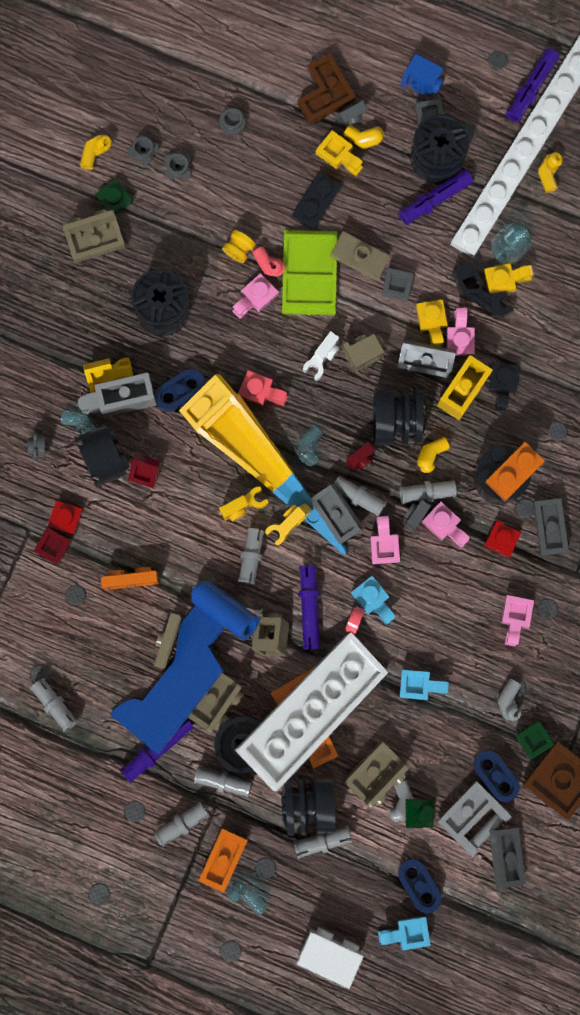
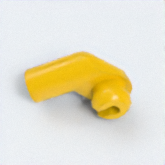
(366, 138)
(94, 148)
(547, 170)
(428, 453)

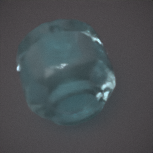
(511, 243)

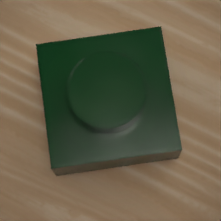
(114, 197)
(534, 740)
(419, 813)

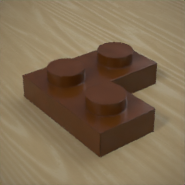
(332, 91)

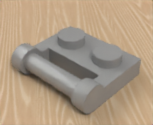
(467, 812)

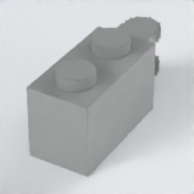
(119, 396)

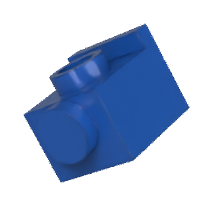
(423, 76)

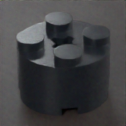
(101, 454)
(486, 467)
(226, 743)

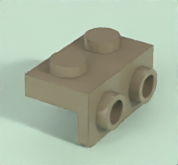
(93, 235)
(215, 703)
(376, 775)

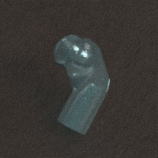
(306, 446)

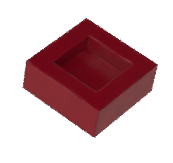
(361, 457)
(144, 470)
(52, 546)

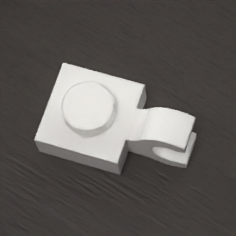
(327, 350)

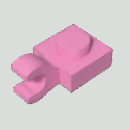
(257, 295)
(459, 336)
(443, 522)
(384, 546)
(516, 614)

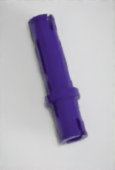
(527, 94)
(426, 203)
(309, 607)
(148, 756)

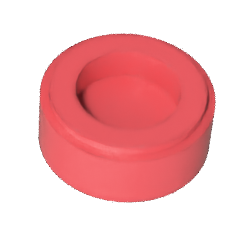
(354, 620)

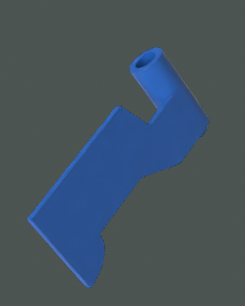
(192, 671)

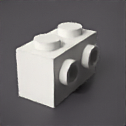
(329, 957)

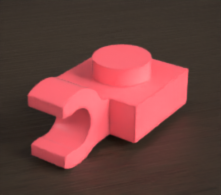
(258, 390)

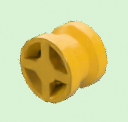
(238, 246)

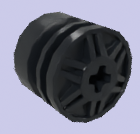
(437, 163)
(159, 317)
(398, 416)
(309, 804)

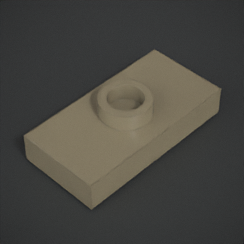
(359, 256)
(166, 641)

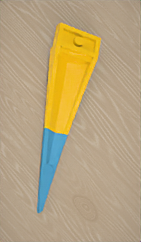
(232, 427)

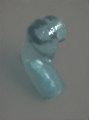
(80, 421)
(248, 895)

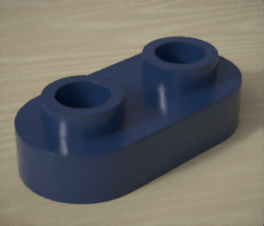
(178, 388)
(496, 775)
(418, 885)

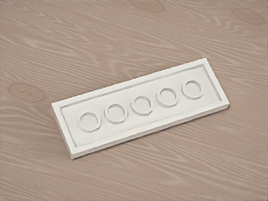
(311, 711)

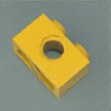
(464, 387)

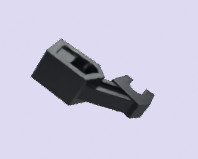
(488, 302)

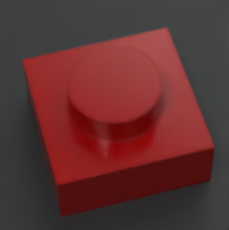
(65, 518)
(502, 539)

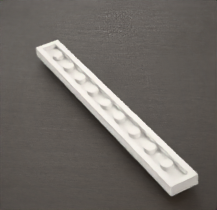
(520, 155)

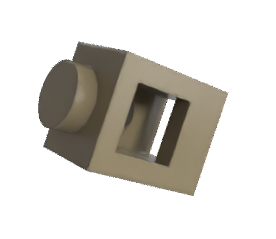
(364, 351)
(262, 637)

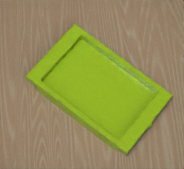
(309, 273)

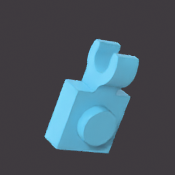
(372, 597)
(417, 685)
(410, 933)

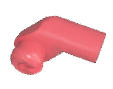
(269, 265)

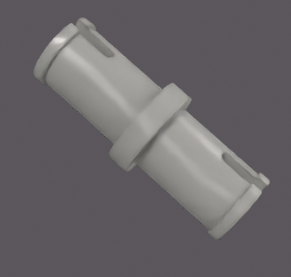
(427, 491)
(360, 496)
(251, 556)
(54, 705)
(223, 781)
(181, 824)
(322, 842)

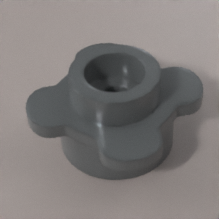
(143, 142)
(177, 159)
(36, 445)

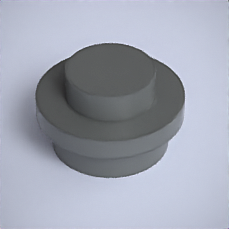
(232, 121)

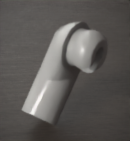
(507, 702)
(399, 812)

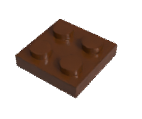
(557, 781)

